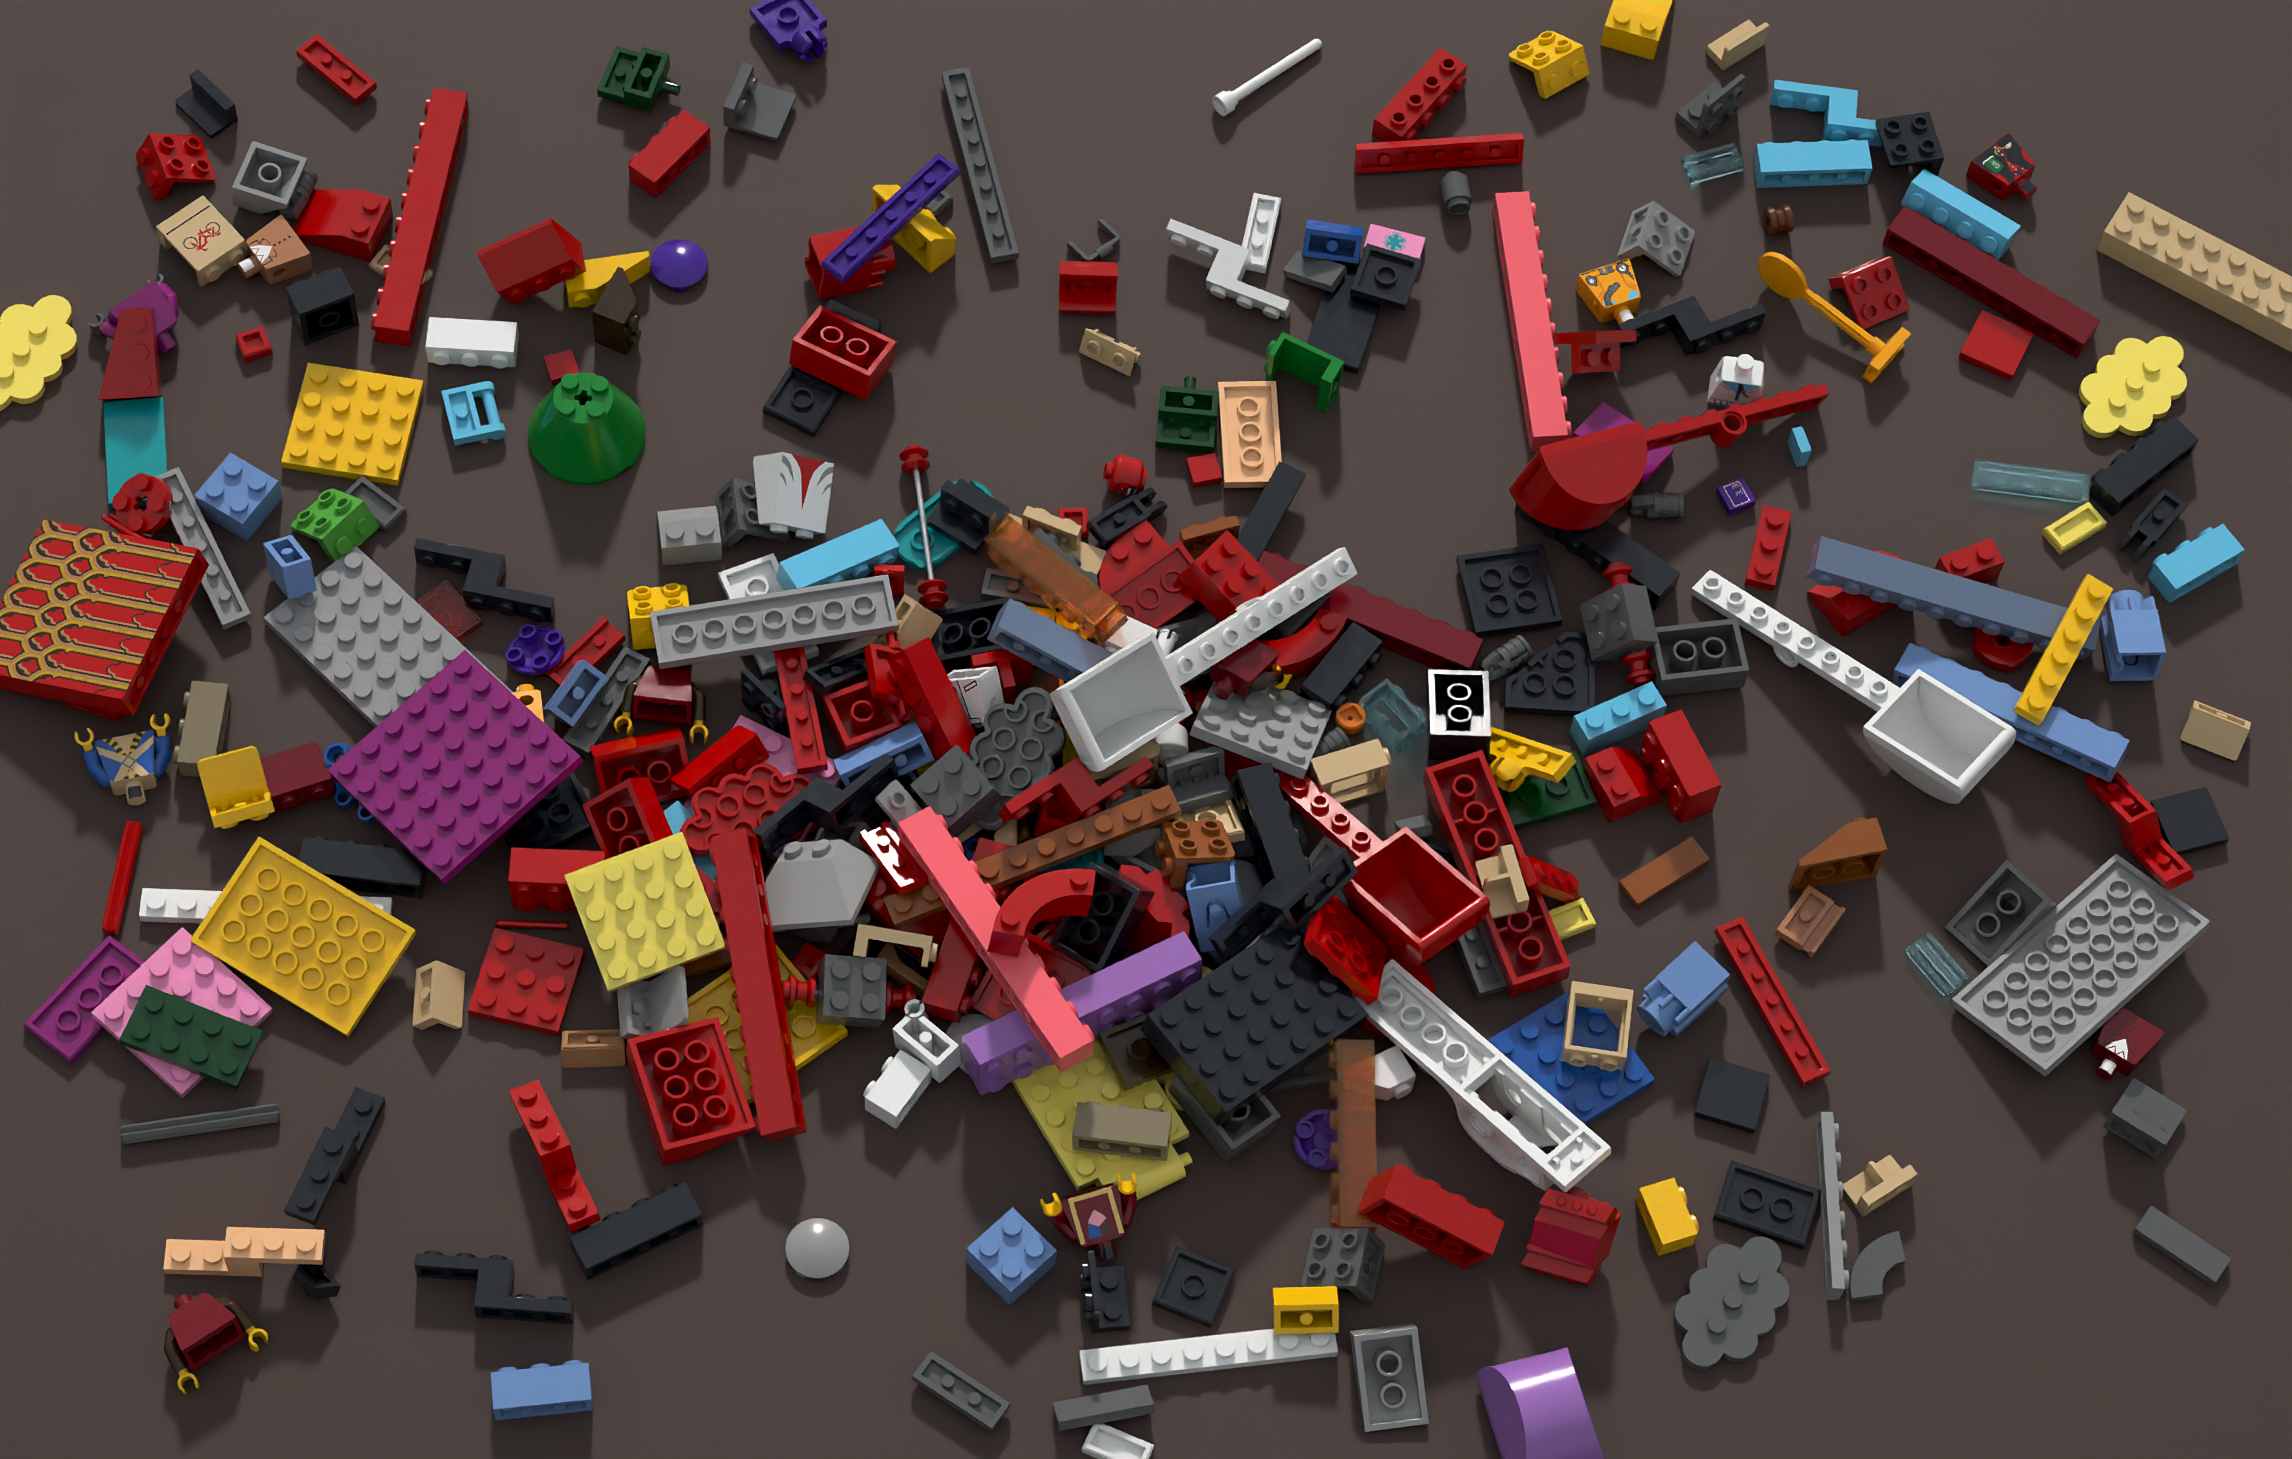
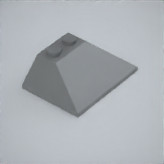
(818, 884)

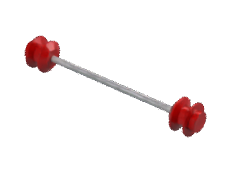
(932, 589)

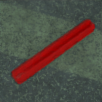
(121, 878)

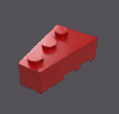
(134, 357)

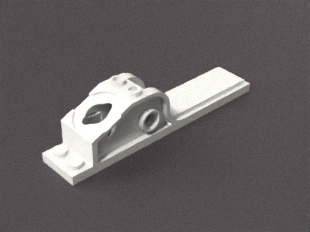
(1466, 1060)

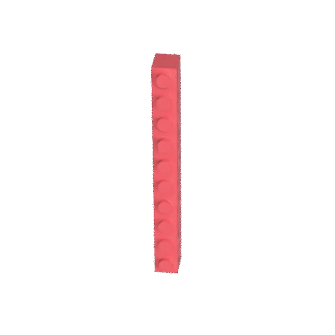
(1529, 319)
(975, 911)

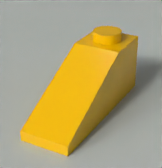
(589, 286)

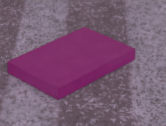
(1607, 417)

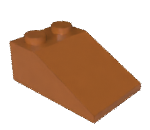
(1845, 856)

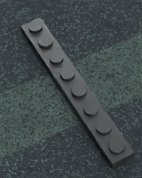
(980, 165)

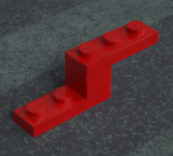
(1076, 790)
(2141, 830)
(554, 1155)

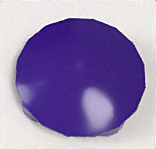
(679, 264)
(535, 650)
(1313, 1139)

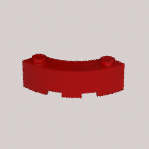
(1310, 645)
(1043, 897)

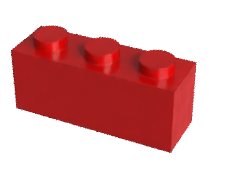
(669, 153)

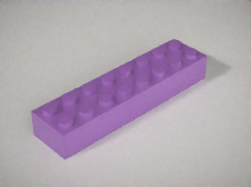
(1105, 999)

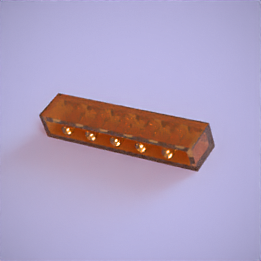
(1055, 580)
(1354, 1129)

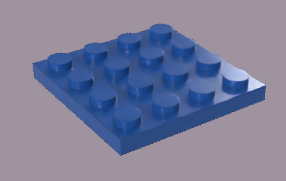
(1586, 1090)

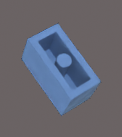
(290, 567)
(575, 693)

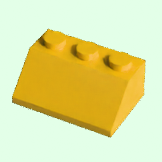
(923, 236)

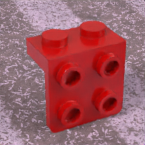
(171, 160)

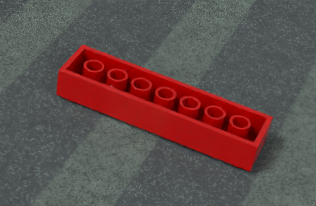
(1475, 829)

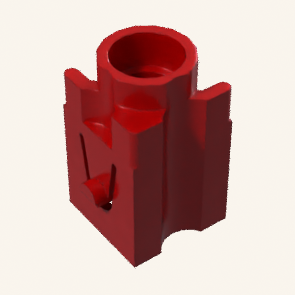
(866, 277)

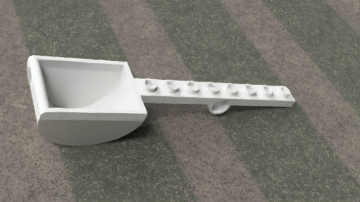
(1138, 688)
(1918, 729)

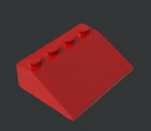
(688, 1089)

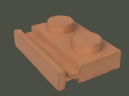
(1810, 921)

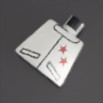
(977, 691)

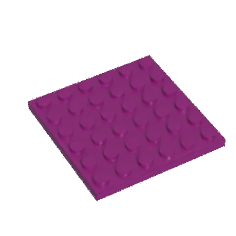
(455, 766)

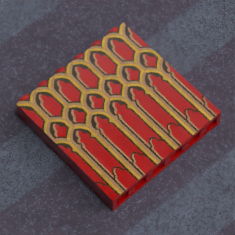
(93, 614)

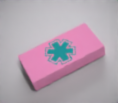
(1395, 240)

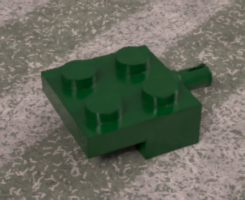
(637, 77)
(1187, 418)

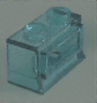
(1396, 700)

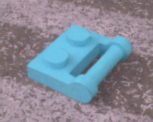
(464, 417)

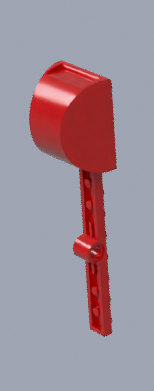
(1589, 476)
(1400, 884)

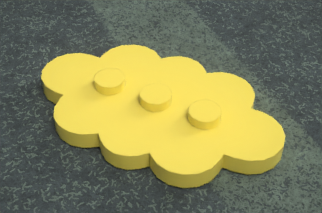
(33, 348)
(2132, 387)

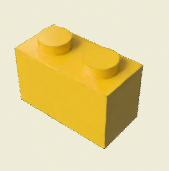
(1667, 1216)
(1305, 1310)

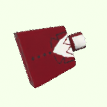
(2124, 1043)

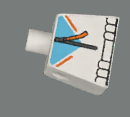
(1736, 381)

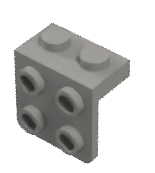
(654, 1004)

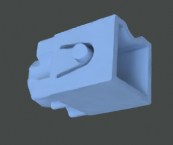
(2132, 630)
(1213, 899)
(1683, 991)

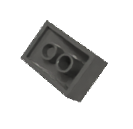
(2000, 913)

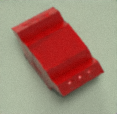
(1166, 914)
(1571, 1236)

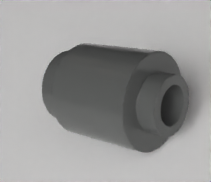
(1456, 193)

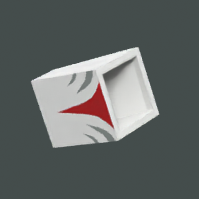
(793, 493)

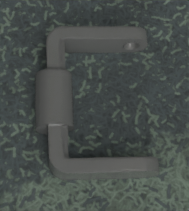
(1103, 250)

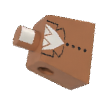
(275, 253)

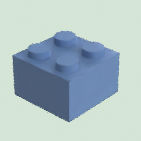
(238, 496)
(1011, 1256)

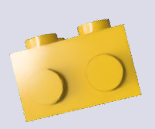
(1553, 60)
(645, 600)
(235, 787)

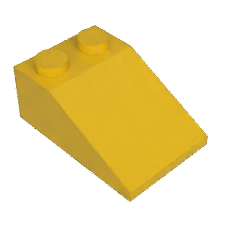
(1636, 26)

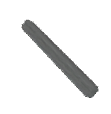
(200, 1123)

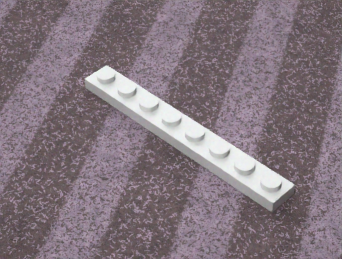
(193, 905)
(1202, 1354)

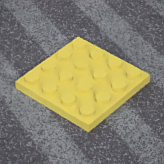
(645, 911)

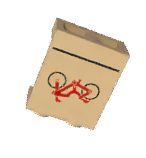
(203, 240)

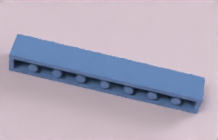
(2060, 733)

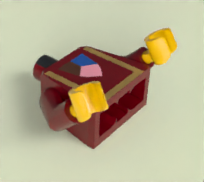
(1095, 1215)

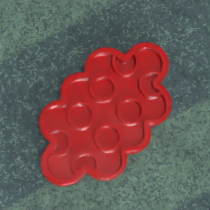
(739, 804)

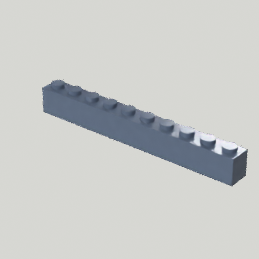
(1938, 594)

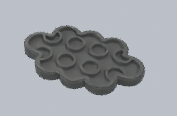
(1017, 748)
(1731, 1303)

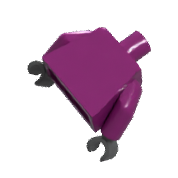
(152, 295)

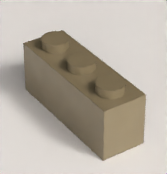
(203, 726)
(1122, 1131)

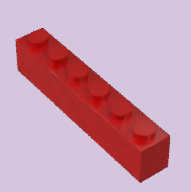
(957, 960)

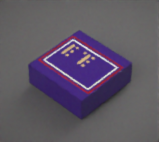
(1735, 496)

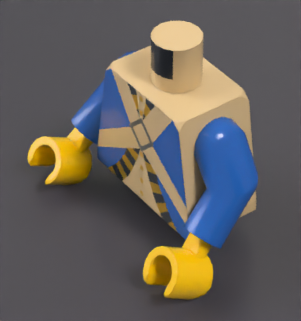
(129, 761)

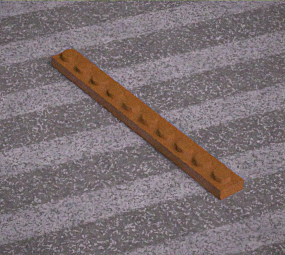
(1047, 851)

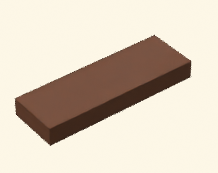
(1664, 872)

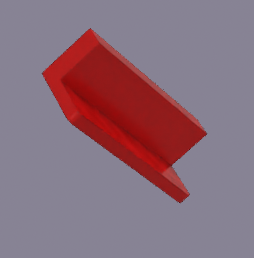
(731, 754)

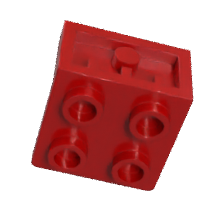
(1872, 291)

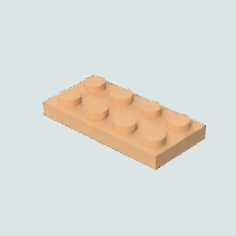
(1249, 432)

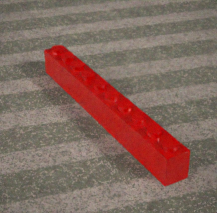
(421, 217)
(758, 985)

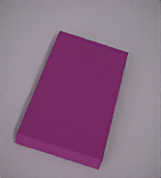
(65, 1017)

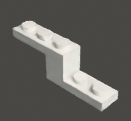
(1228, 269)

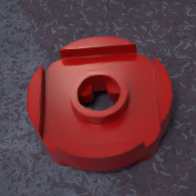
(128, 502)
(1997, 656)

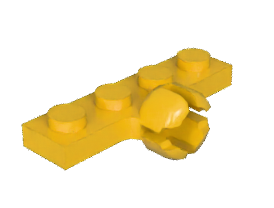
(1519, 757)

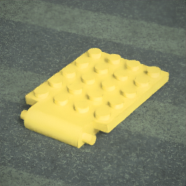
(1053, 1105)

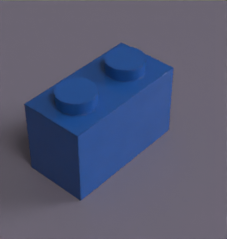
(1332, 241)

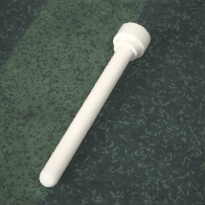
(1226, 101)

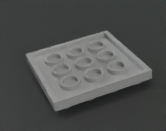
(1264, 727)

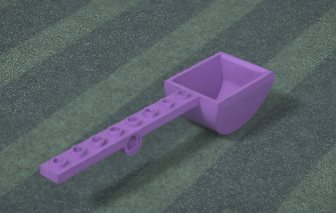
(1538, 1408)

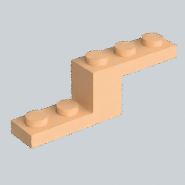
(244, 1251)

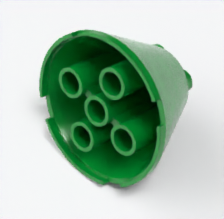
(586, 430)

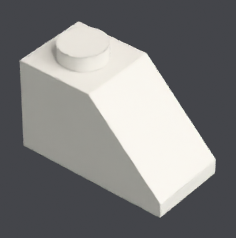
(1393, 1074)

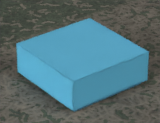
(1799, 446)

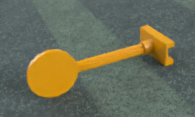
(1789, 281)

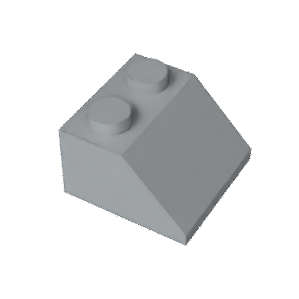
(267, 179)
(689, 535)

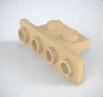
(1067, 533)

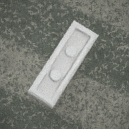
(1261, 230)

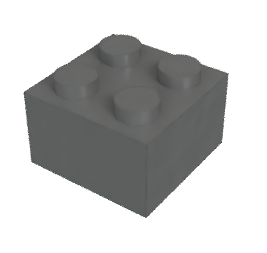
(956, 790)

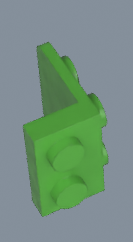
(336, 522)

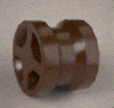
(1778, 220)

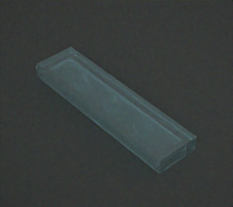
(2030, 481)

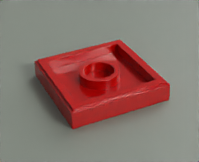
(1996, 345)

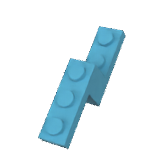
(1838, 105)

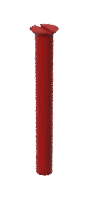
(531, 924)

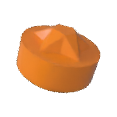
(1350, 718)

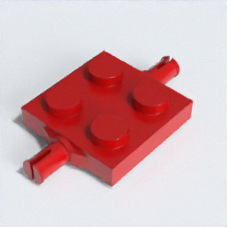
(881, 679)

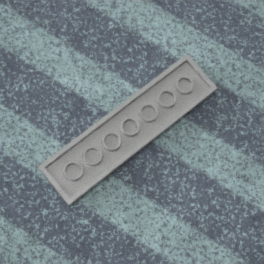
(773, 621)

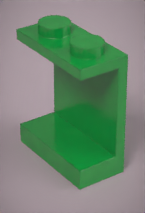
(1307, 364)

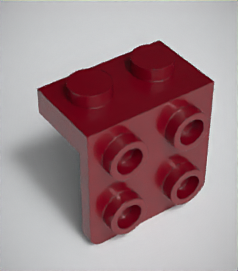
(297, 777)

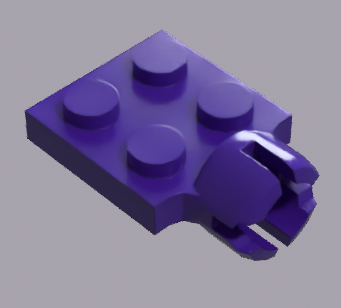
(793, 26)

